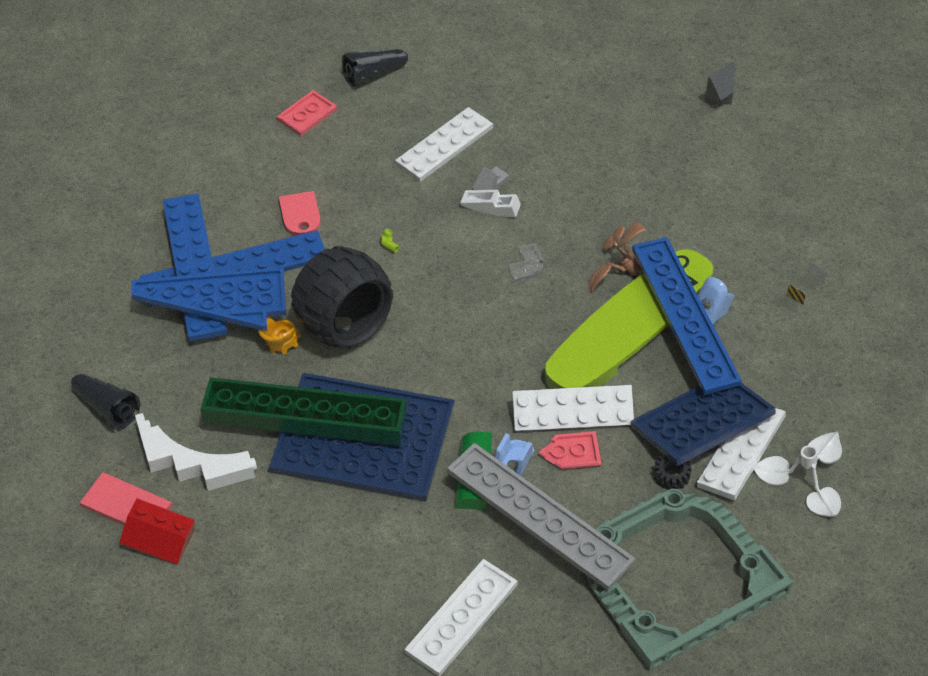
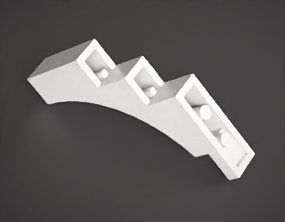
(216, 469)

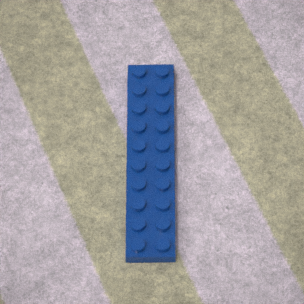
(285, 253)
(191, 255)
(686, 316)

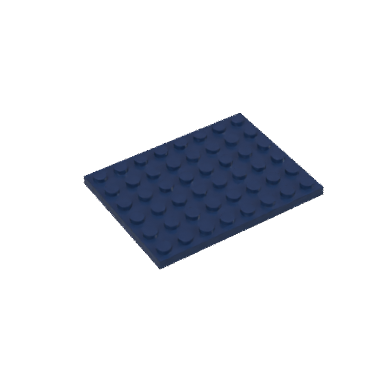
(372, 466)

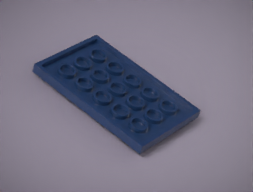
(701, 421)

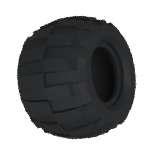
(341, 285)

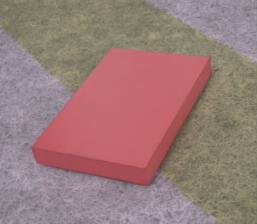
(306, 113)

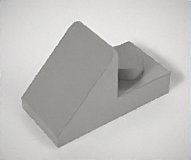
(490, 179)

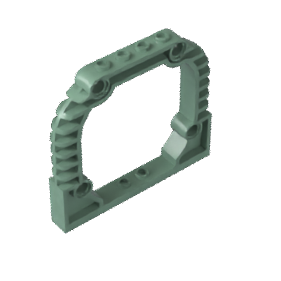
(660, 643)

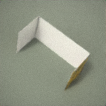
(800, 296)

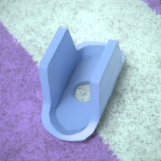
(716, 292)
(514, 451)

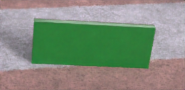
(464, 496)

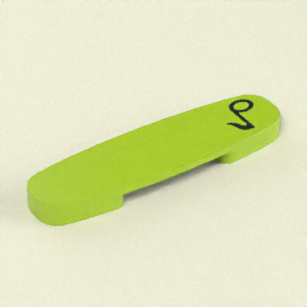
(617, 330)

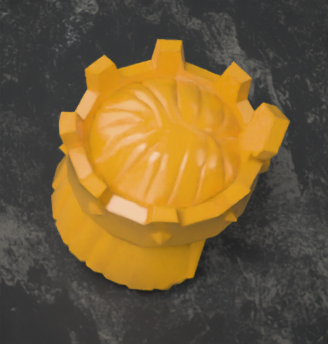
(280, 335)

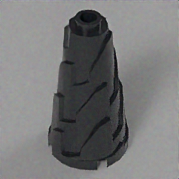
(365, 65)
(110, 402)

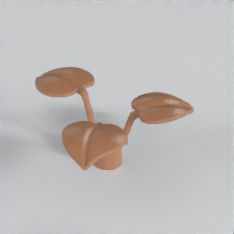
(628, 262)

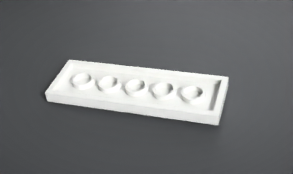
(444, 144)
(572, 408)
(738, 457)
(460, 617)

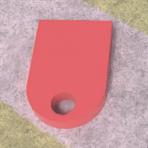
(300, 211)

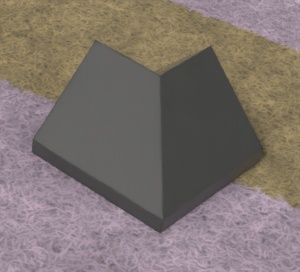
(721, 85)

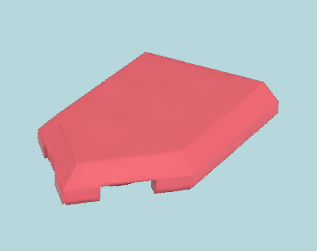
(573, 450)

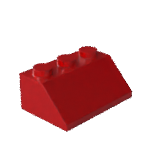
(157, 531)

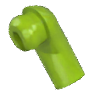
(387, 241)

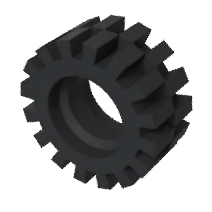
(671, 480)

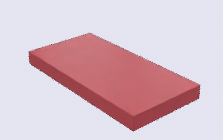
(115, 498)

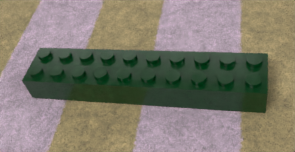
(304, 411)

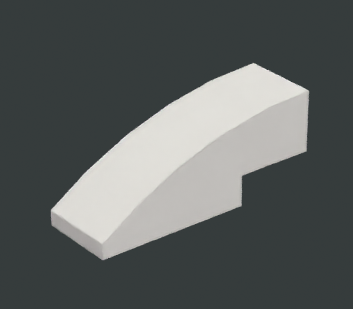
(491, 202)

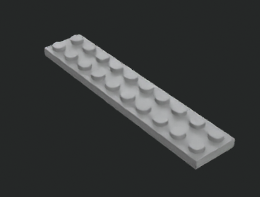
(541, 516)

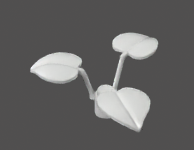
(828, 450)

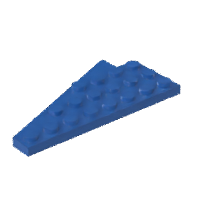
(228, 296)

